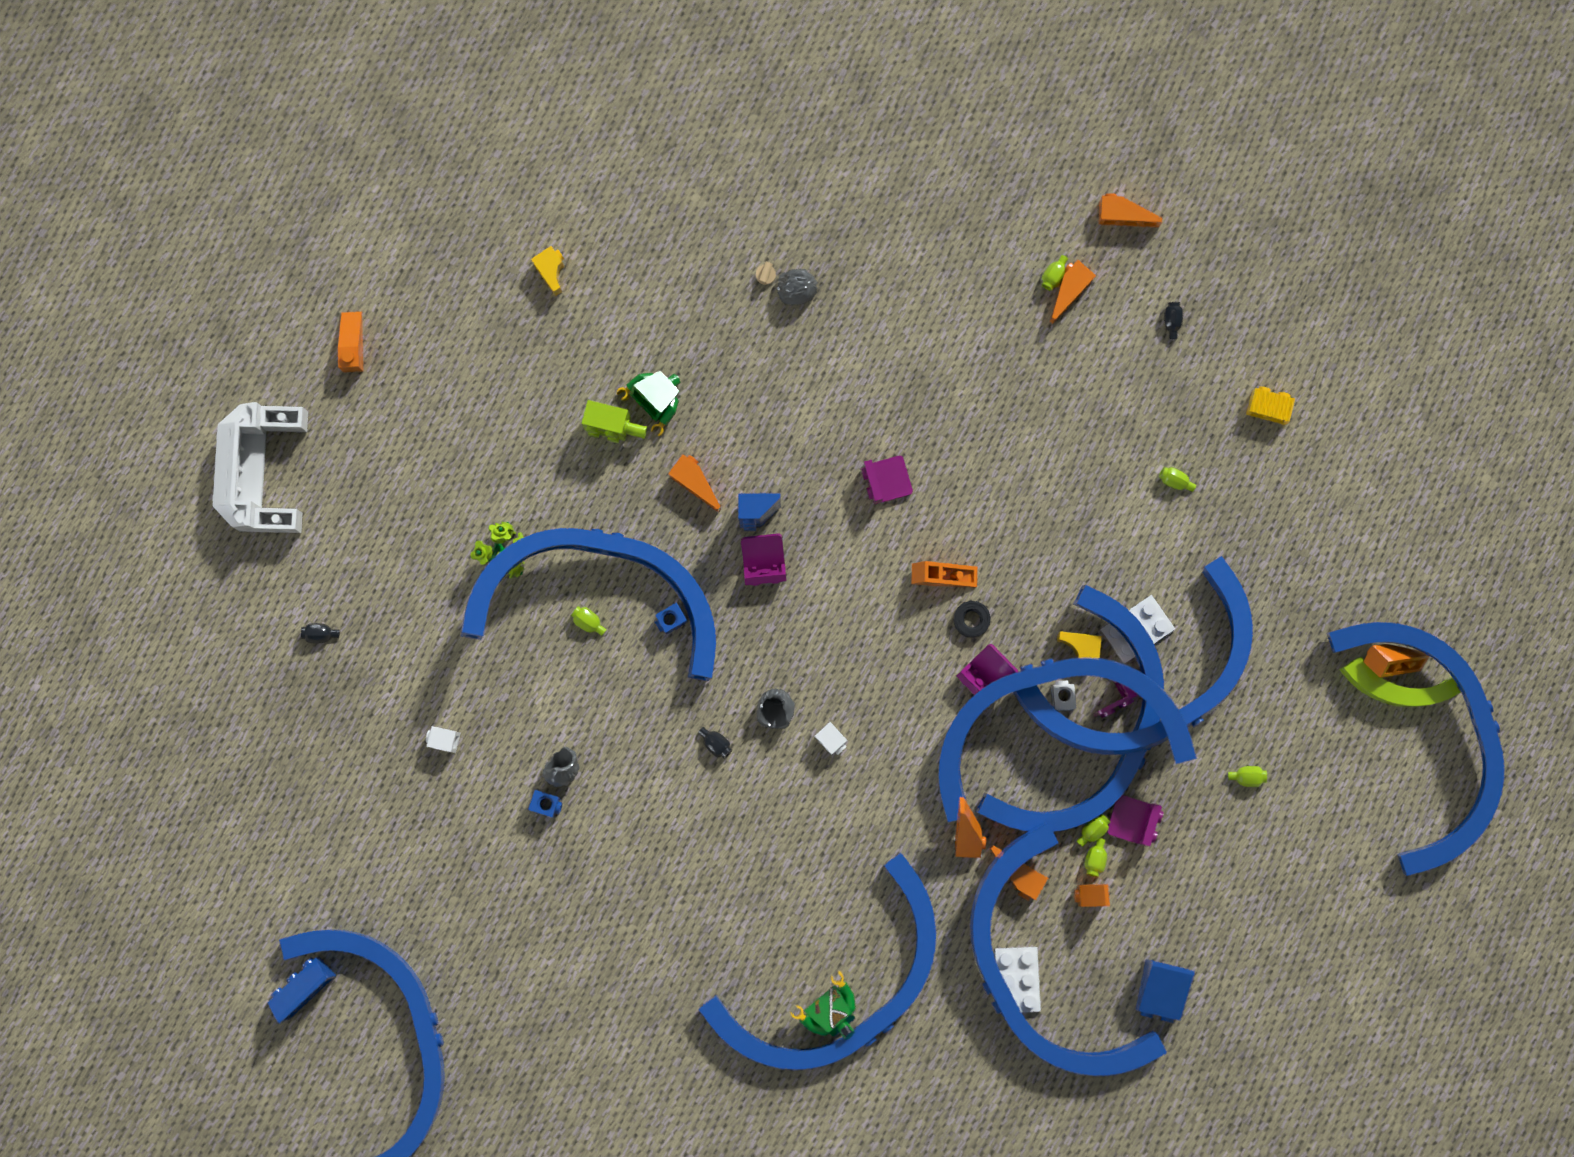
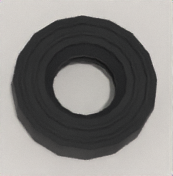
(983, 613)

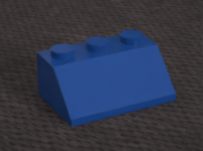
(757, 509)
(300, 989)

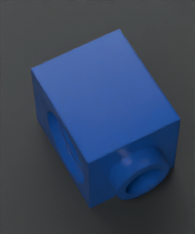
(673, 610)
(537, 799)

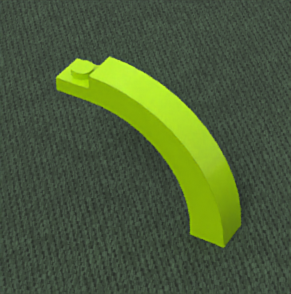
(1386, 692)

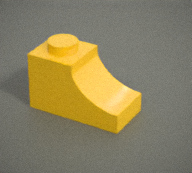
(549, 265)
(1081, 644)

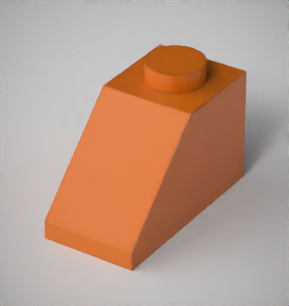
(1092, 895)

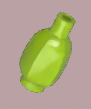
(1054, 273)
(1176, 479)
(587, 620)
(1249, 776)
(1094, 830)
(1096, 859)

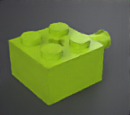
(610, 422)

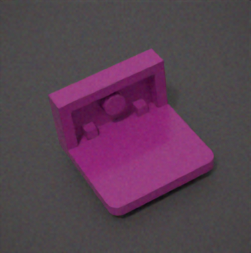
(886, 479)
(763, 559)
(985, 669)
(1127, 698)
(1135, 820)

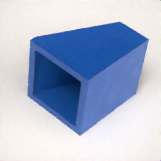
(1164, 990)

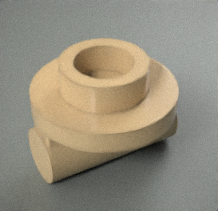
(765, 274)

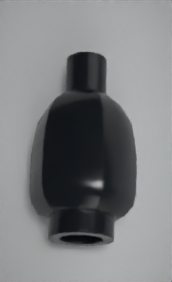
(1173, 318)
(318, 633)
(715, 743)

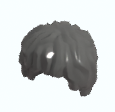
(796, 287)
(775, 709)
(561, 768)

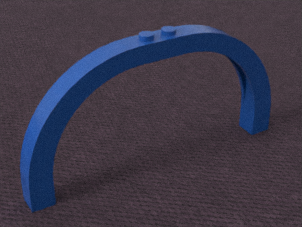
(611, 545)
(1240, 619)
(1485, 728)
(950, 758)
(1128, 764)
(422, 1015)
(865, 1032)
(1109, 1062)

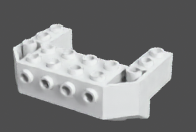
(241, 467)

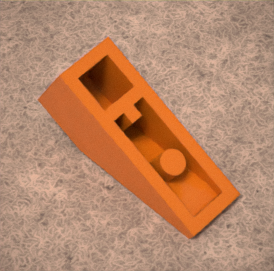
(1123, 212)
(1074, 282)
(350, 342)
(691, 477)
(943, 574)
(1394, 660)
(968, 833)
(1025, 879)

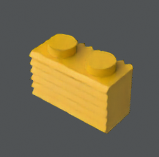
(1270, 405)

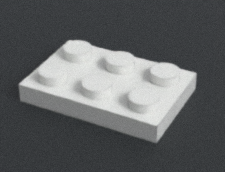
(1152, 619)
(1021, 975)

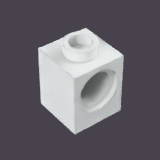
(1060, 705)
(442, 739)
(831, 739)

